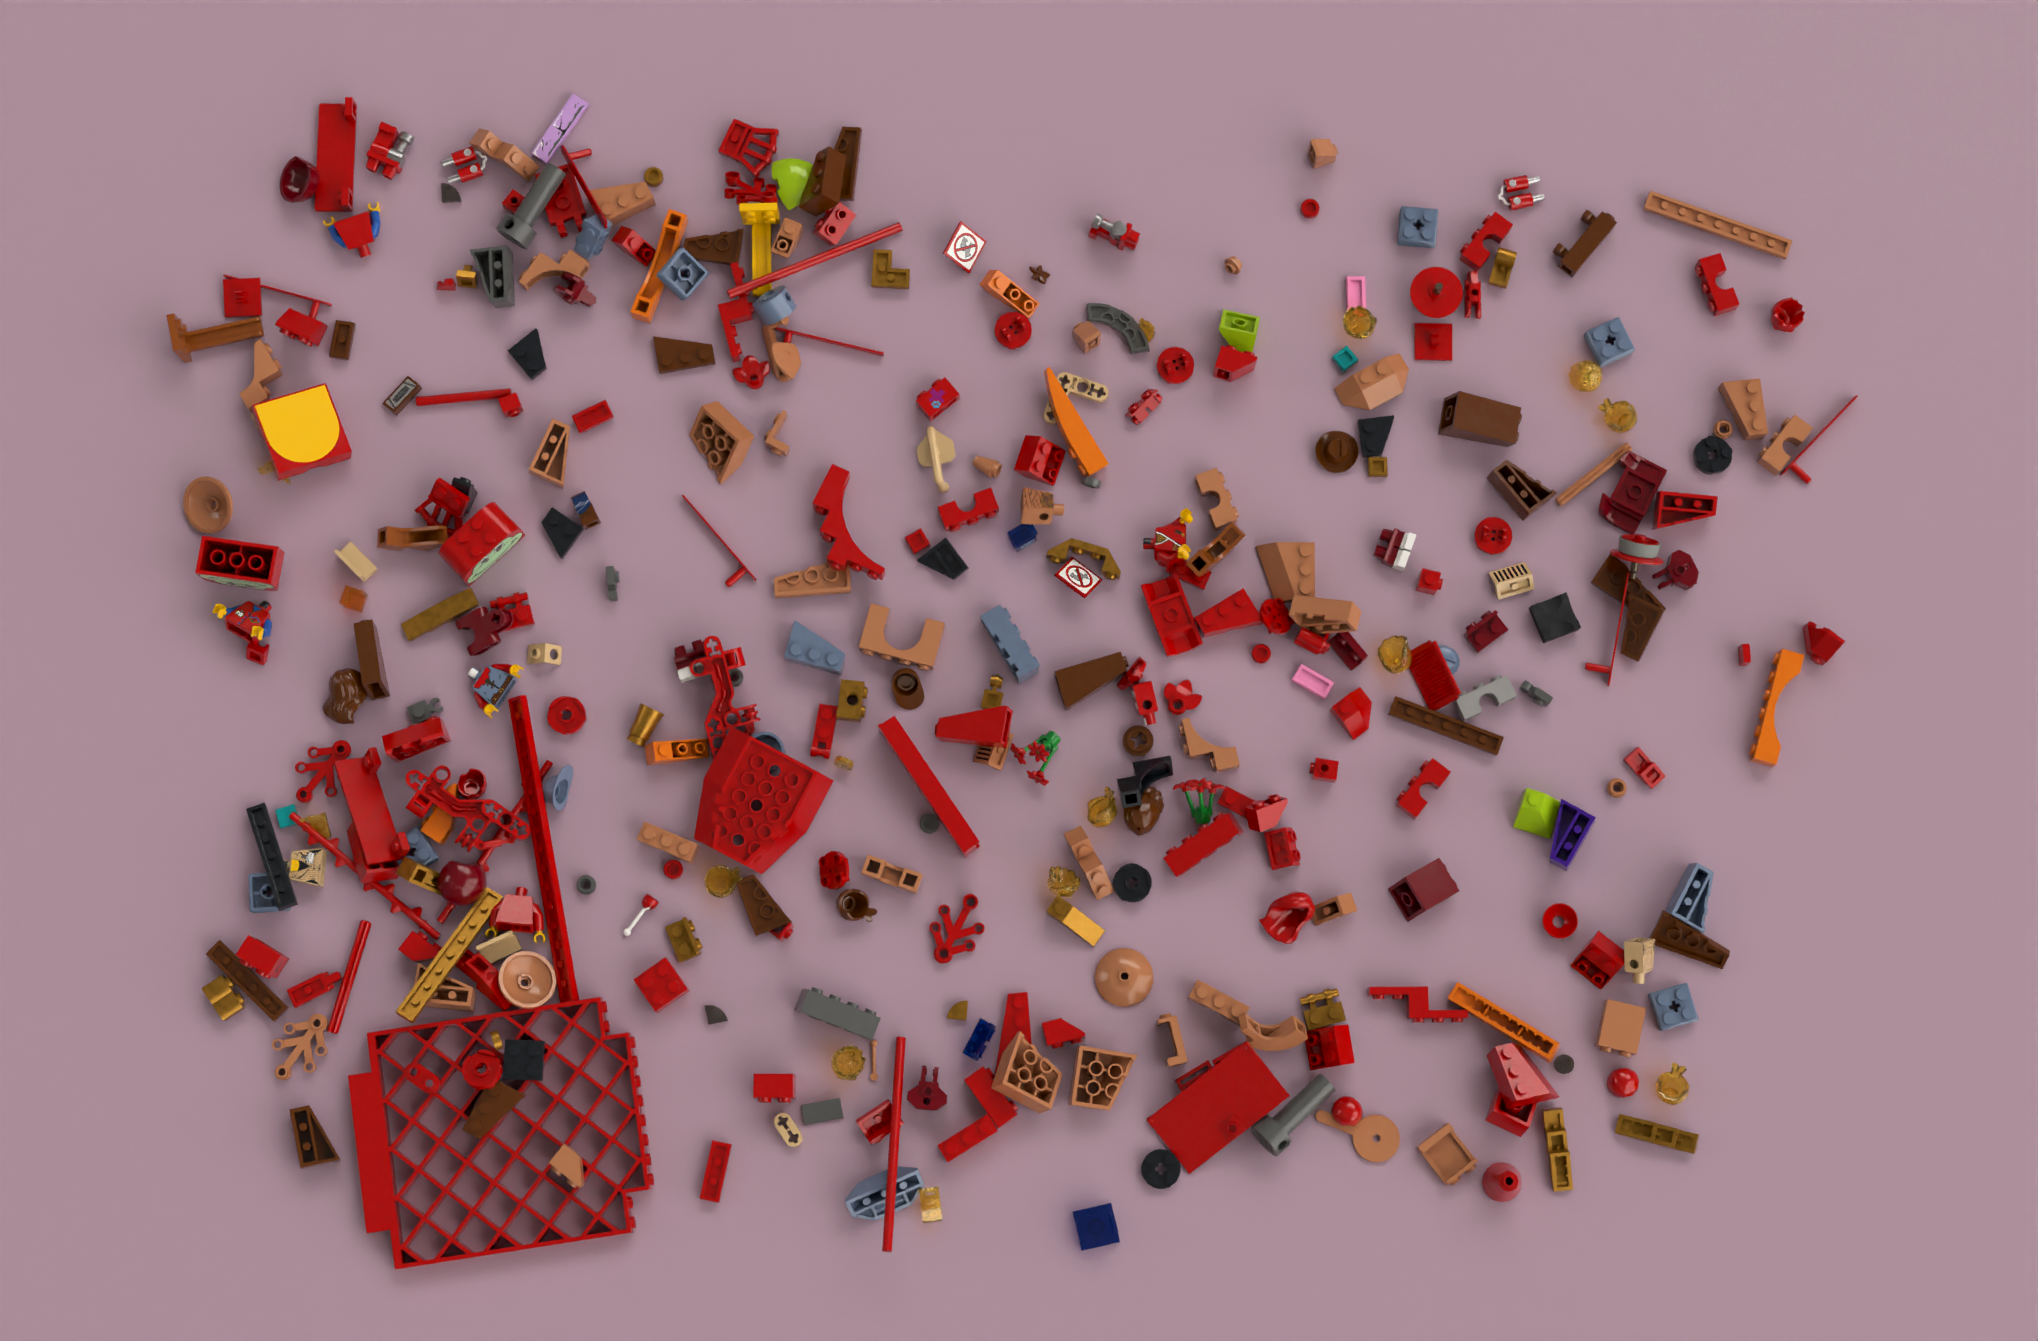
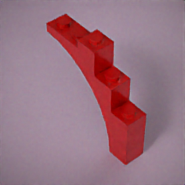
(844, 550)

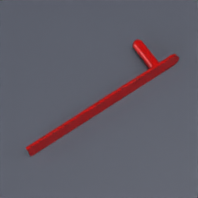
(569, 157)
(315, 303)
(788, 336)
(1794, 467)
(742, 571)
(1607, 669)

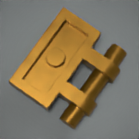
(1323, 1015)

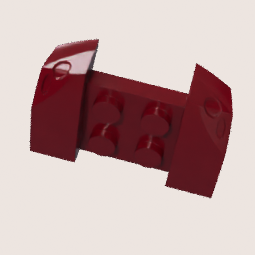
(1633, 493)

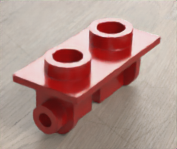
(1148, 400)

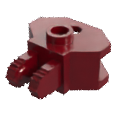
(575, 292)
(1677, 573)
(927, 1090)

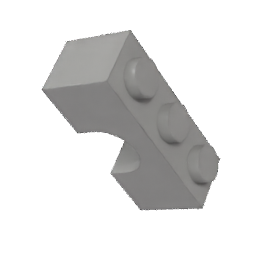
(1499, 690)

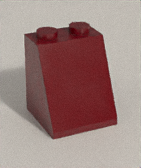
(1423, 889)

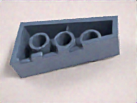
(1009, 643)

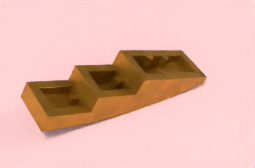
(439, 614)
(1657, 1134)
(1557, 1149)

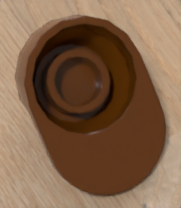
(907, 688)

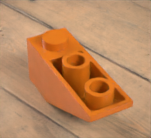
(1009, 293)
(676, 751)
(439, 824)

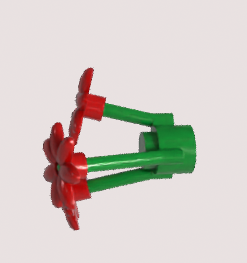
(1048, 742)
(1202, 813)

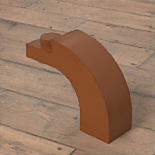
(1216, 551)

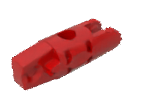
(1472, 295)

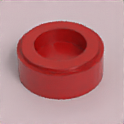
(1310, 208)
(1261, 653)
(673, 869)

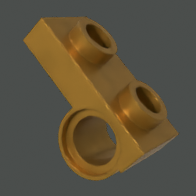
(1502, 267)

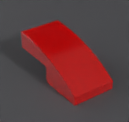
(1644, 768)

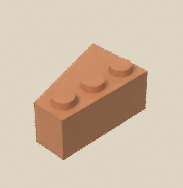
(1747, 407)
(1324, 614)
(451, 994)

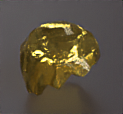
(1359, 322)
(1585, 375)
(1063, 882)
(848, 1062)

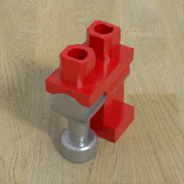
(383, 153)
(1115, 232)

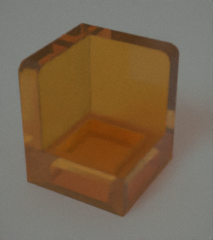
(353, 598)

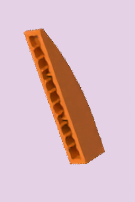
(1074, 431)
(1504, 1022)

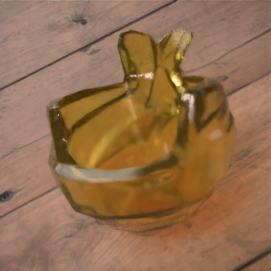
(1619, 416)
(1102, 809)
(722, 880)
(1672, 1086)

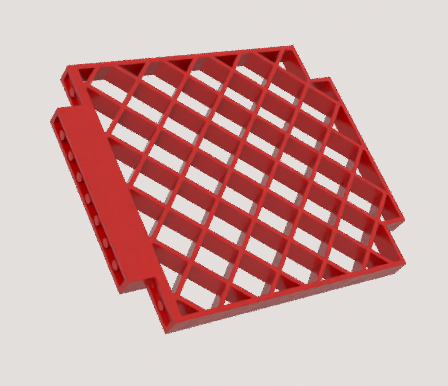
(376, 1151)

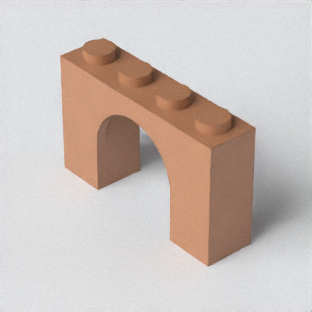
(922, 654)

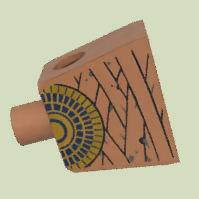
(1038, 507)

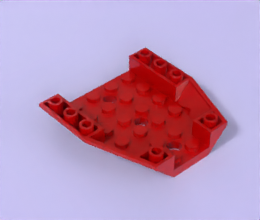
(743, 775)

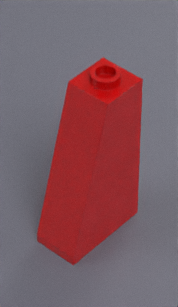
(979, 727)

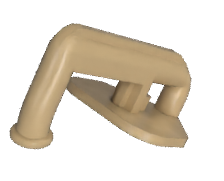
(933, 452)

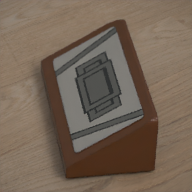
(402, 395)

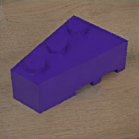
(1570, 833)

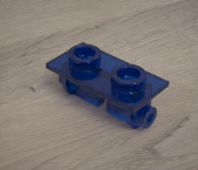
(976, 1043)

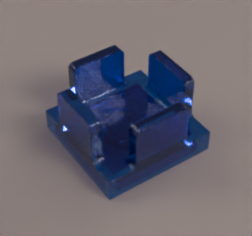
(1096, 1226)

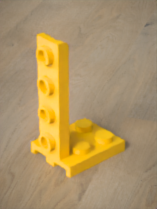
(760, 217)

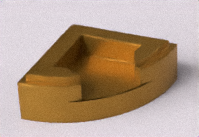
(958, 1011)

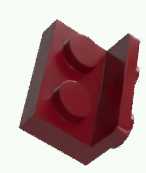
(1485, 631)
(1348, 649)

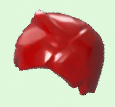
(1787, 315)

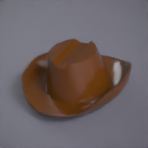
(1336, 451)

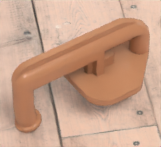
(782, 356)

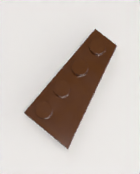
(849, 145)
(1612, 580)
(1682, 939)

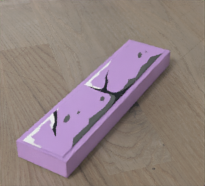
(560, 129)

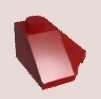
(1820, 643)
(1353, 713)

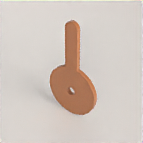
(1363, 1135)

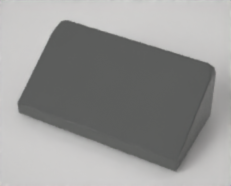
(822, 1111)

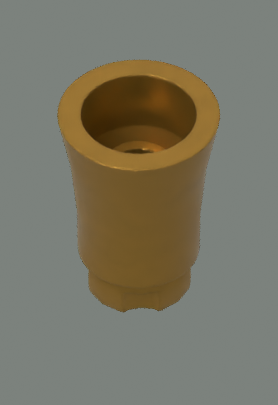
(644, 725)

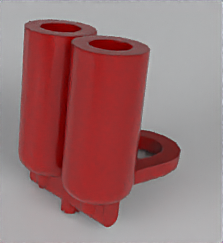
(1312, 641)

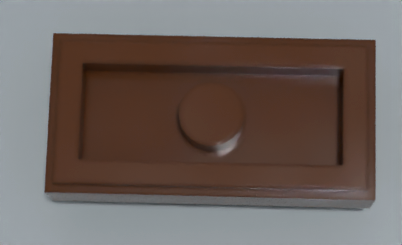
(342, 340)

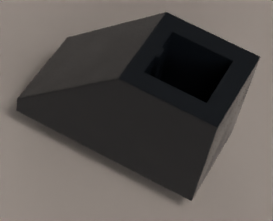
(465, 486)

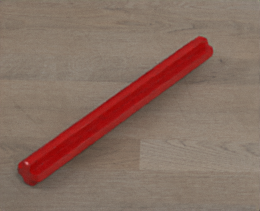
(349, 976)

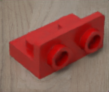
(1282, 848)

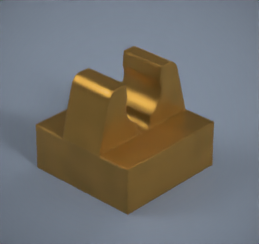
(467, 277)

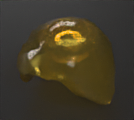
(1395, 654)

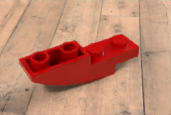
(485, 976)

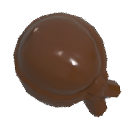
(854, 905)

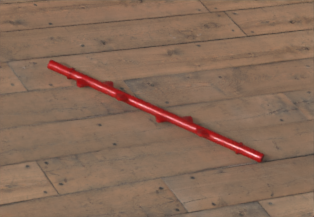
(519, 807)
(386, 891)

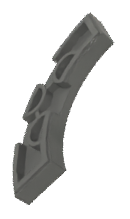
(1122, 323)

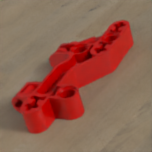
(721, 706)
(470, 810)

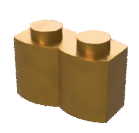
(223, 997)

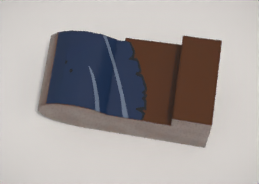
(585, 510)

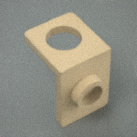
(541, 654)

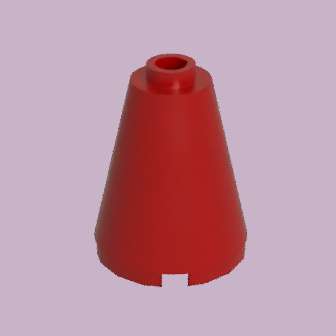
(1494, 1182)

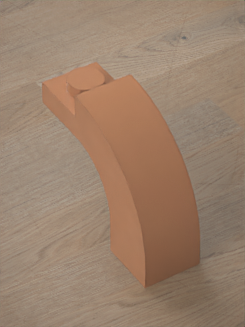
(1273, 1037)

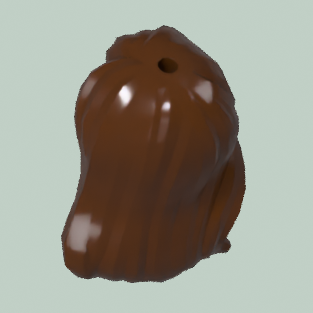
(345, 696)

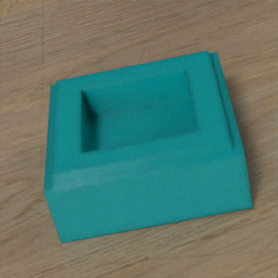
(1345, 359)
(283, 816)

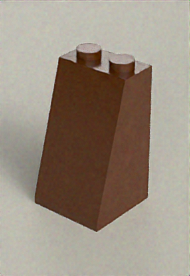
(1480, 419)

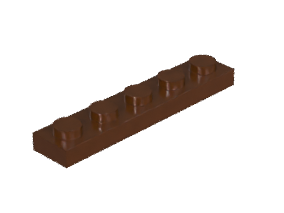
(247, 980)

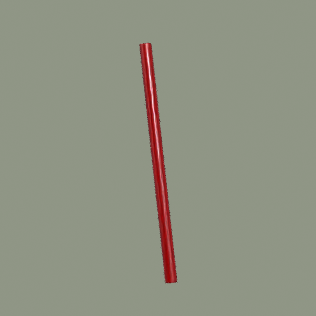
(814, 260)

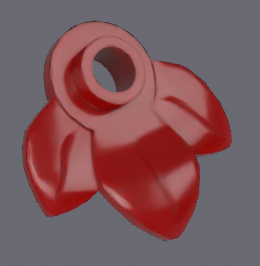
(752, 369)
(1183, 695)

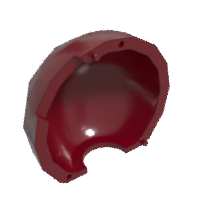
(298, 180)
(462, 883)

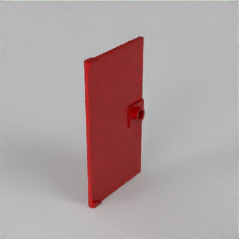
(1218, 1107)

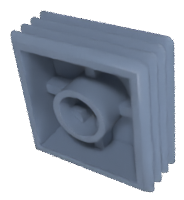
(1407, 232)
(693, 275)
(1614, 331)
(424, 851)
(258, 899)
(1667, 1018)

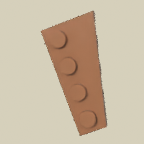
(813, 582)

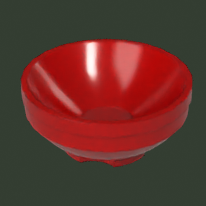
(1567, 914)

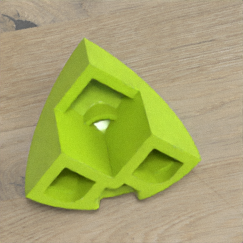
(791, 179)

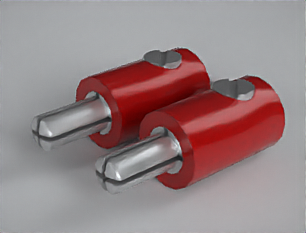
(467, 173)
(1516, 184)

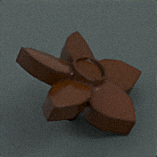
(1039, 274)

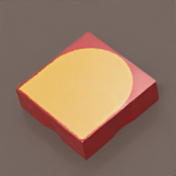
(301, 431)

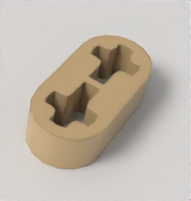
(784, 1133)

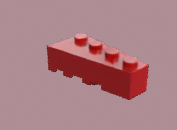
(1203, 843)

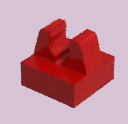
(257, 653)

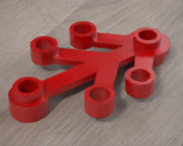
(753, 193)
(325, 769)
(955, 932)

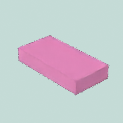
(1355, 291)
(1312, 681)

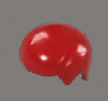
(472, 784)
(1622, 1082)
(1347, 1111)

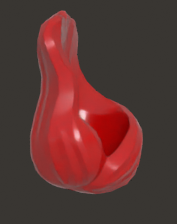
(1288, 916)

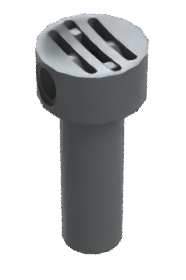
(518, 227)
(1274, 1132)

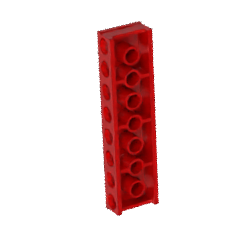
(929, 786)

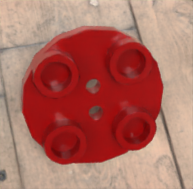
(1006, 335)
(1167, 369)
(1502, 535)
(1275, 616)
(834, 870)

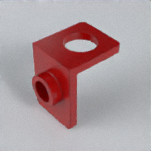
(784, 933)

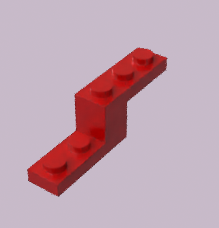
(735, 313)
(1418, 1004)

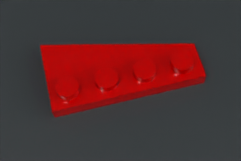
(1015, 1020)

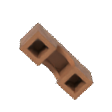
(1793, 431)
(1212, 483)
(668, 842)
(892, 875)
(1218, 1002)

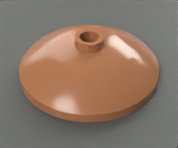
(201, 507)
(533, 970)
(1120, 991)

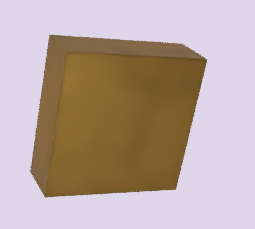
(1377, 467)

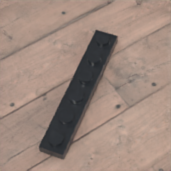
(272, 856)

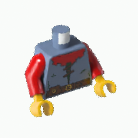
(493, 685)

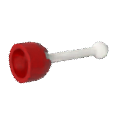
(648, 903)

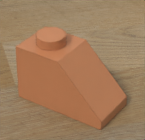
(1321, 152)
(1086, 336)
(1334, 908)

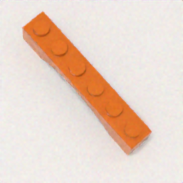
(652, 288)
(1766, 745)

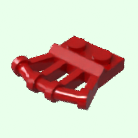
(737, 142)
(446, 498)

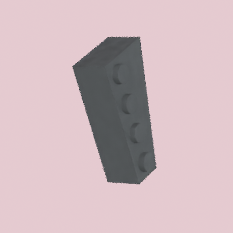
(837, 1013)

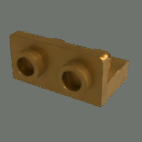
(683, 939)

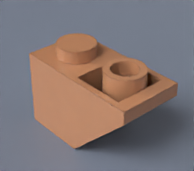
(787, 238)
(569, 1164)

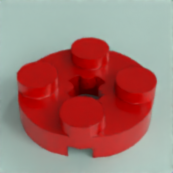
(566, 726)
(488, 1078)

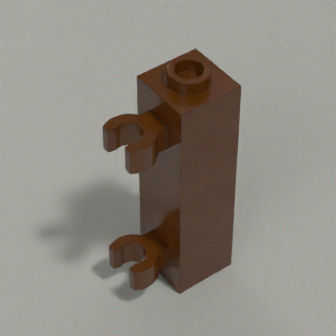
(1587, 243)

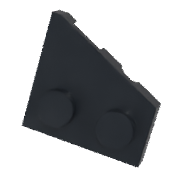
(529, 354)
(1374, 434)
(561, 531)
(944, 560)

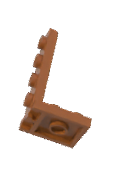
(187, 342)

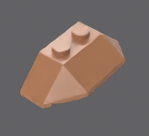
(1374, 384)

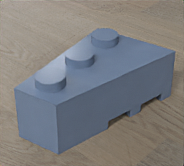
(813, 651)
(1691, 896)

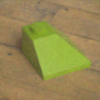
(1239, 329)
(1536, 813)

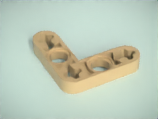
(1072, 389)

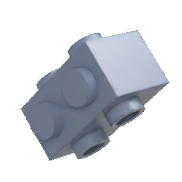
(592, 237)

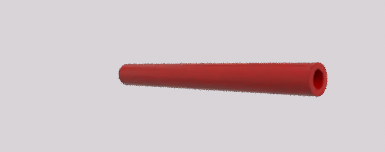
(462, 397)

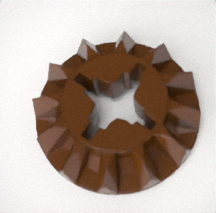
(1146, 737)

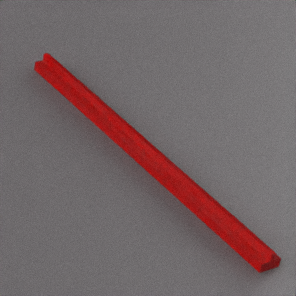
(543, 849)

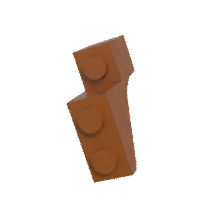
(415, 538)

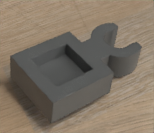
(612, 580)
(1539, 696)
(421, 711)

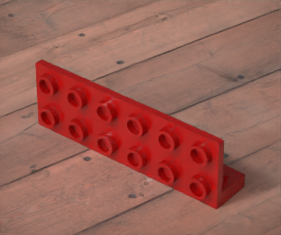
(336, 156)
(370, 810)

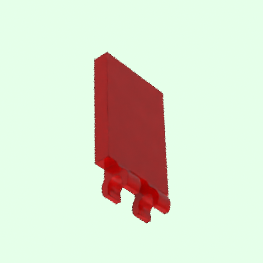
(566, 203)

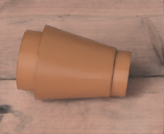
(988, 466)

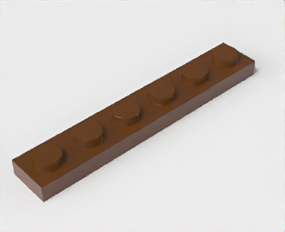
(1446, 725)

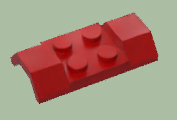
(1172, 615)

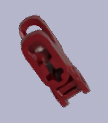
(485, 627)

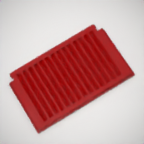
(1433, 676)

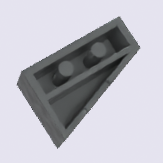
(497, 274)

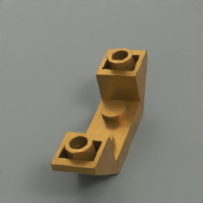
(1059, 553)

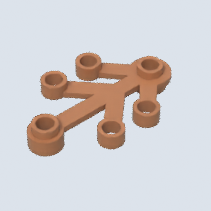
(302, 1043)

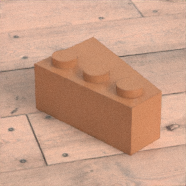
(623, 201)
(551, 455)

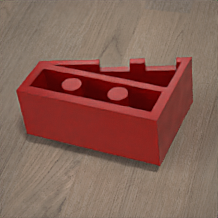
(1678, 508)
(1228, 615)
(372, 872)

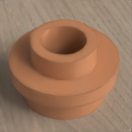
(1233, 265)
(1725, 424)
(1622, 786)

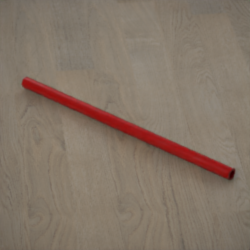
(893, 1144)

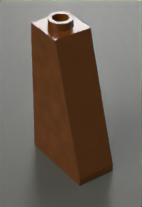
(371, 660)
(1087, 678)

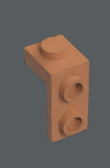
(775, 445)

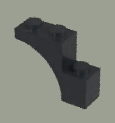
(1145, 774)

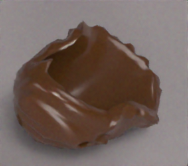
(1143, 817)

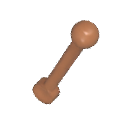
(873, 1043)

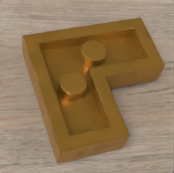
(884, 275)

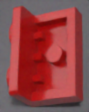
(877, 1122)

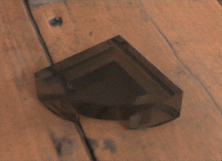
(449, 194)
(715, 1015)

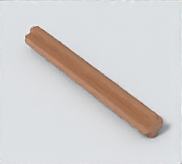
(1592, 475)

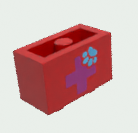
(937, 398)

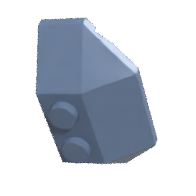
(869, 1195)

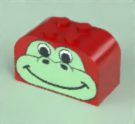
(480, 542)
(240, 563)

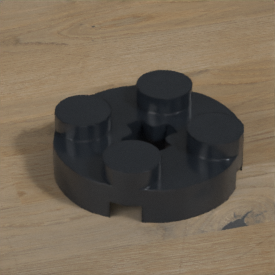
(1722, 451)
(1138, 874)
(1169, 1176)

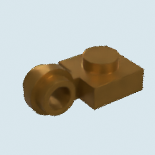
(993, 698)

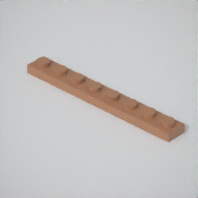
(1717, 225)

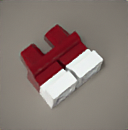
(1398, 548)
(683, 660)

